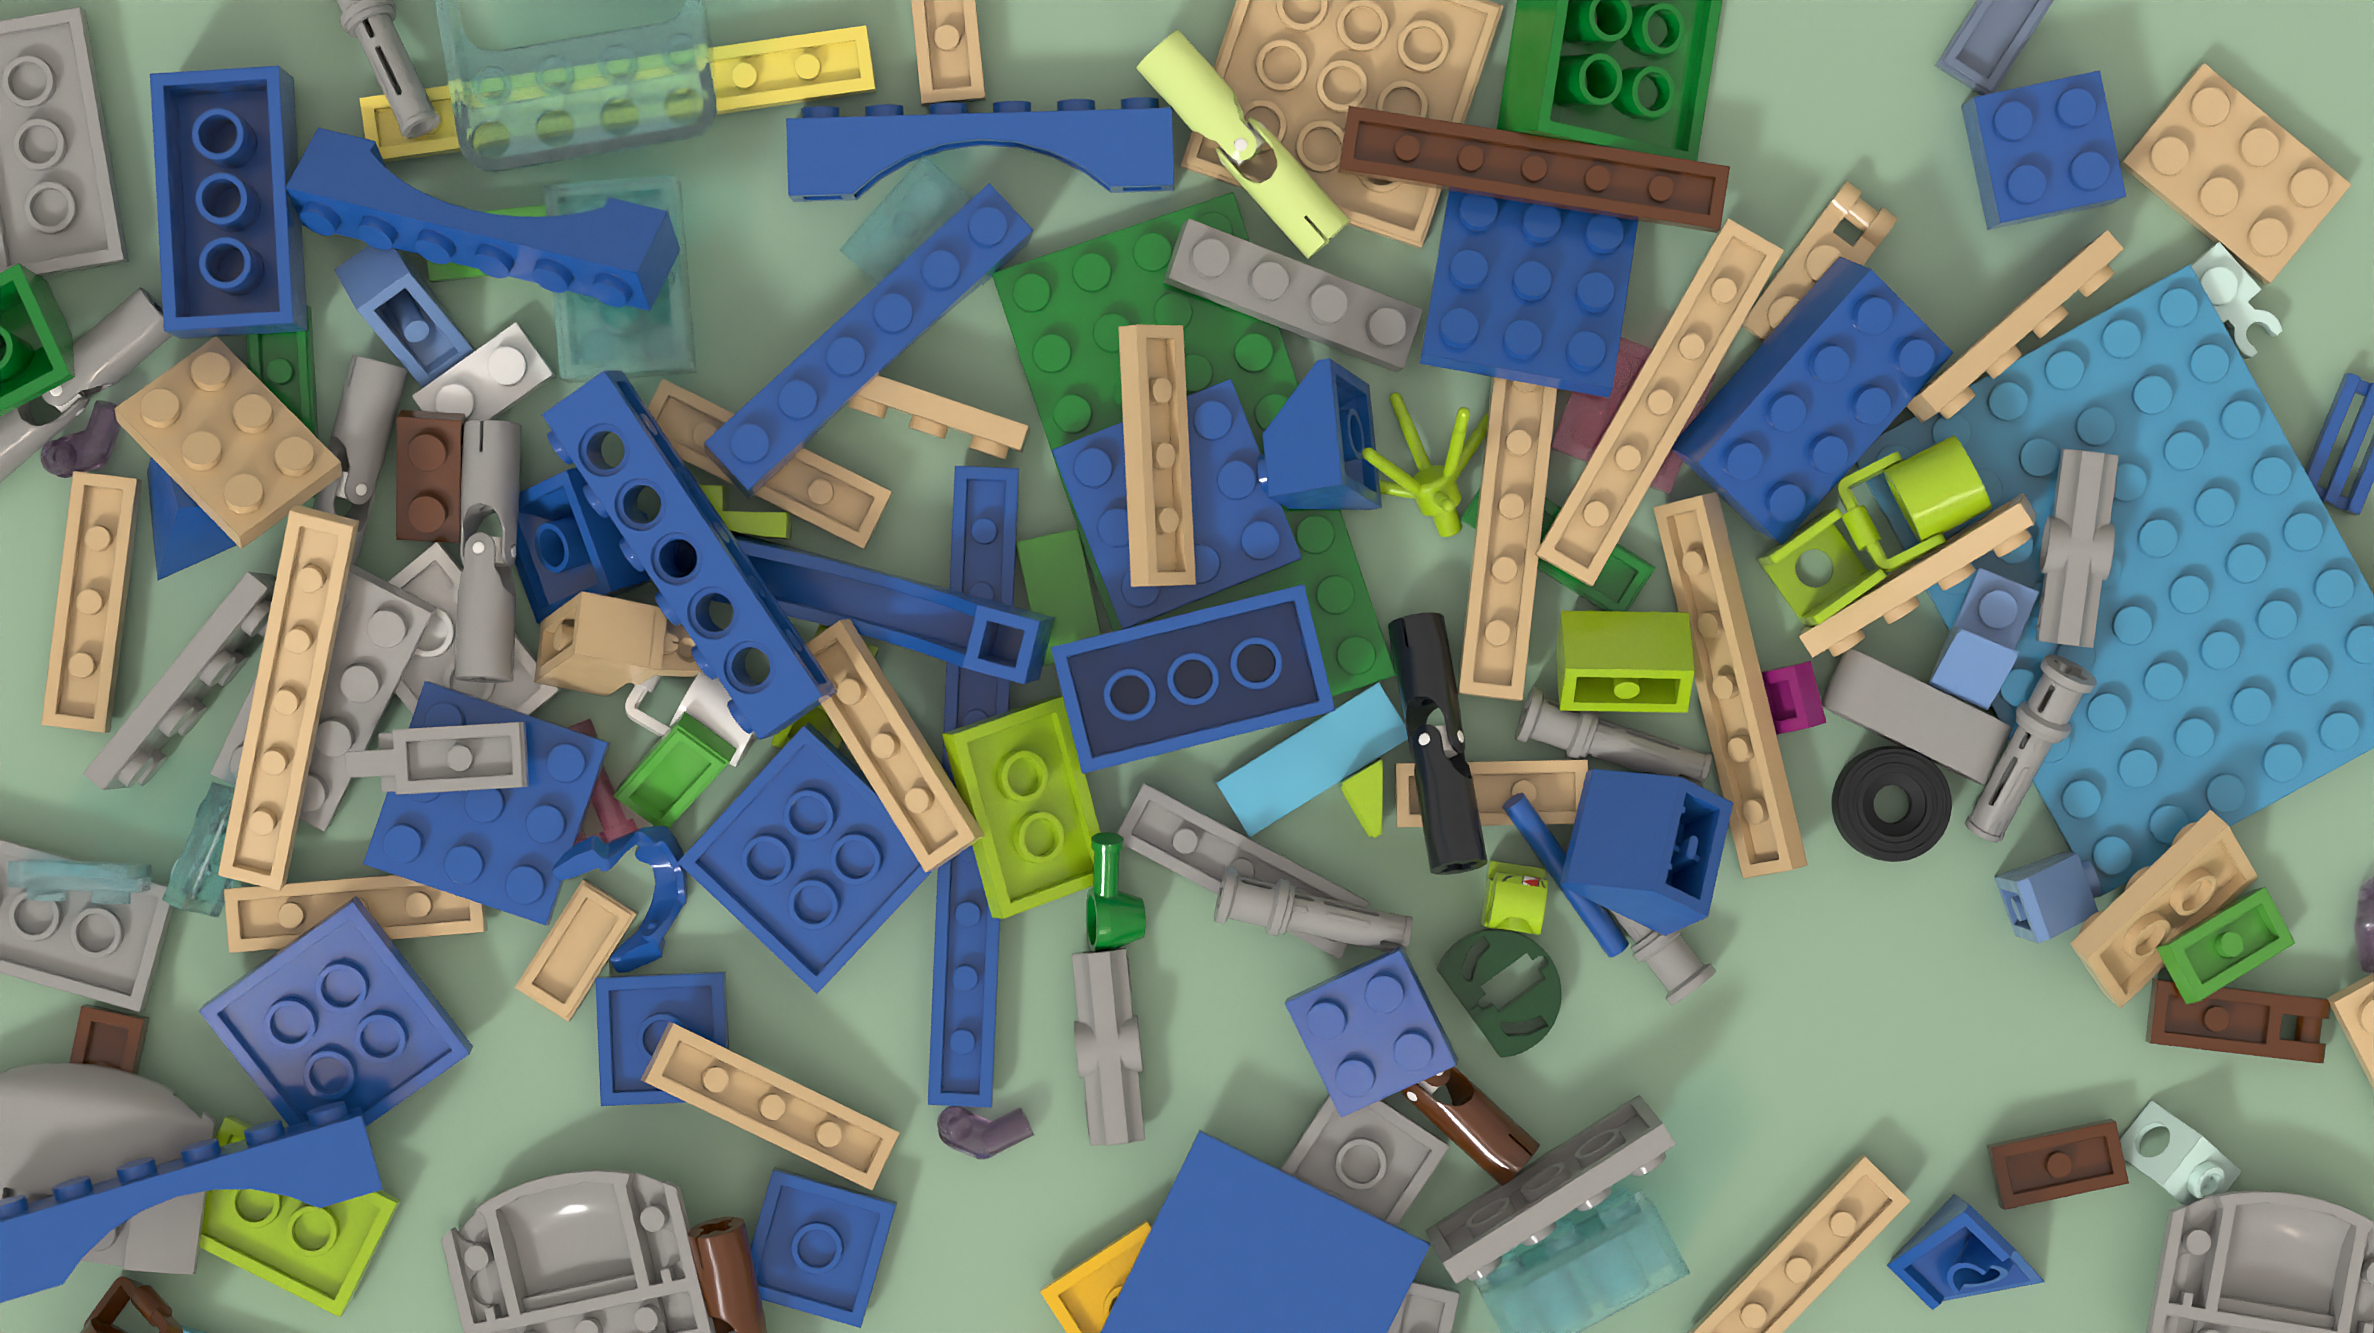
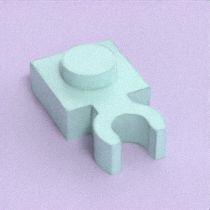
(2229, 291)

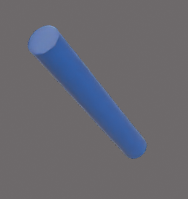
(1553, 859)

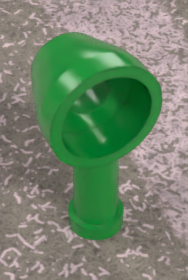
(1111, 915)

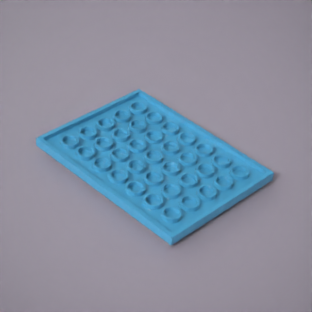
(2230, 605)

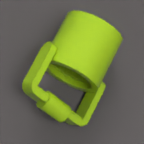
(1933, 492)

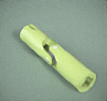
(1213, 110)

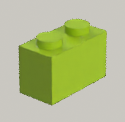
(1624, 661)

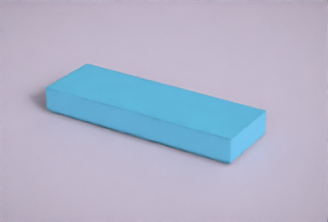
(1313, 759)

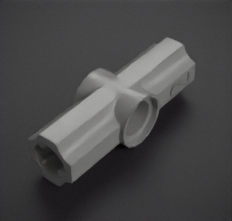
(2077, 548)
(1108, 1047)

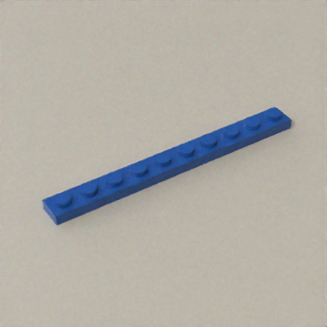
(964, 929)

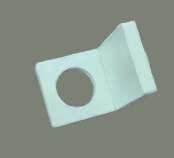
(2187, 1167)

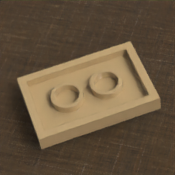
(2235, 174)
(228, 442)
(2160, 901)

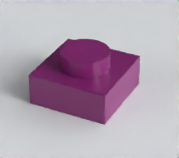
(1793, 697)

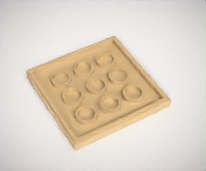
(1312, 59)

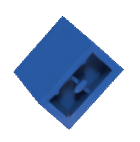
(1647, 847)

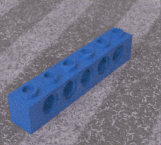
(577, 434)

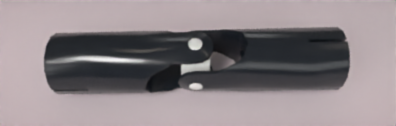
(1441, 773)

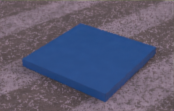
(1262, 1255)

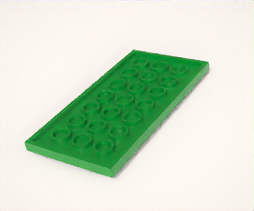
(1067, 336)

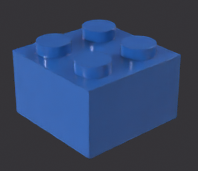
(2043, 150)

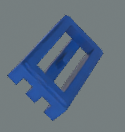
(2364, 479)

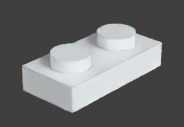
(489, 378)

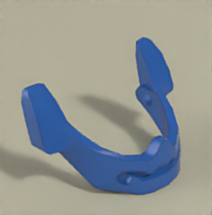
(662, 852)

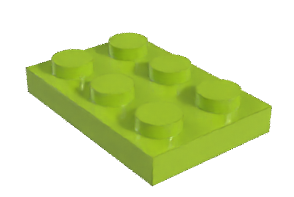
(1030, 802)
(292, 1243)

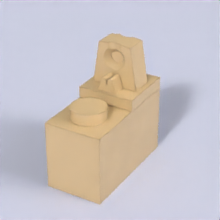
(608, 641)

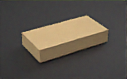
(576, 950)

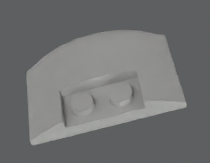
(88, 1122)
(578, 1258)
(2264, 1267)

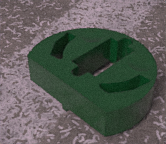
(1538, 1000)

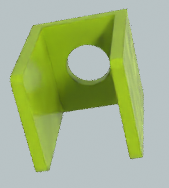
(1848, 575)

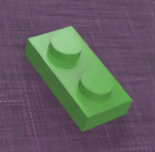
(2225, 945)

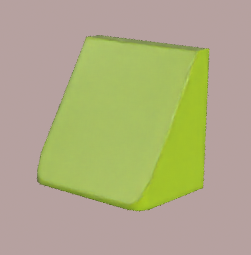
(1365, 796)

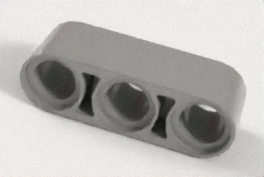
(1915, 716)

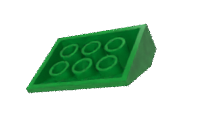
(1612, 72)

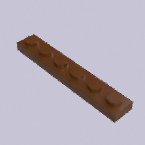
(1534, 169)

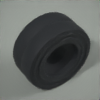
(1928, 803)

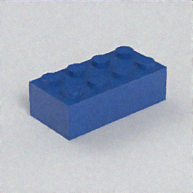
(223, 202)
(1811, 399)
(1193, 679)

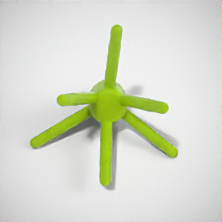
(1434, 485)

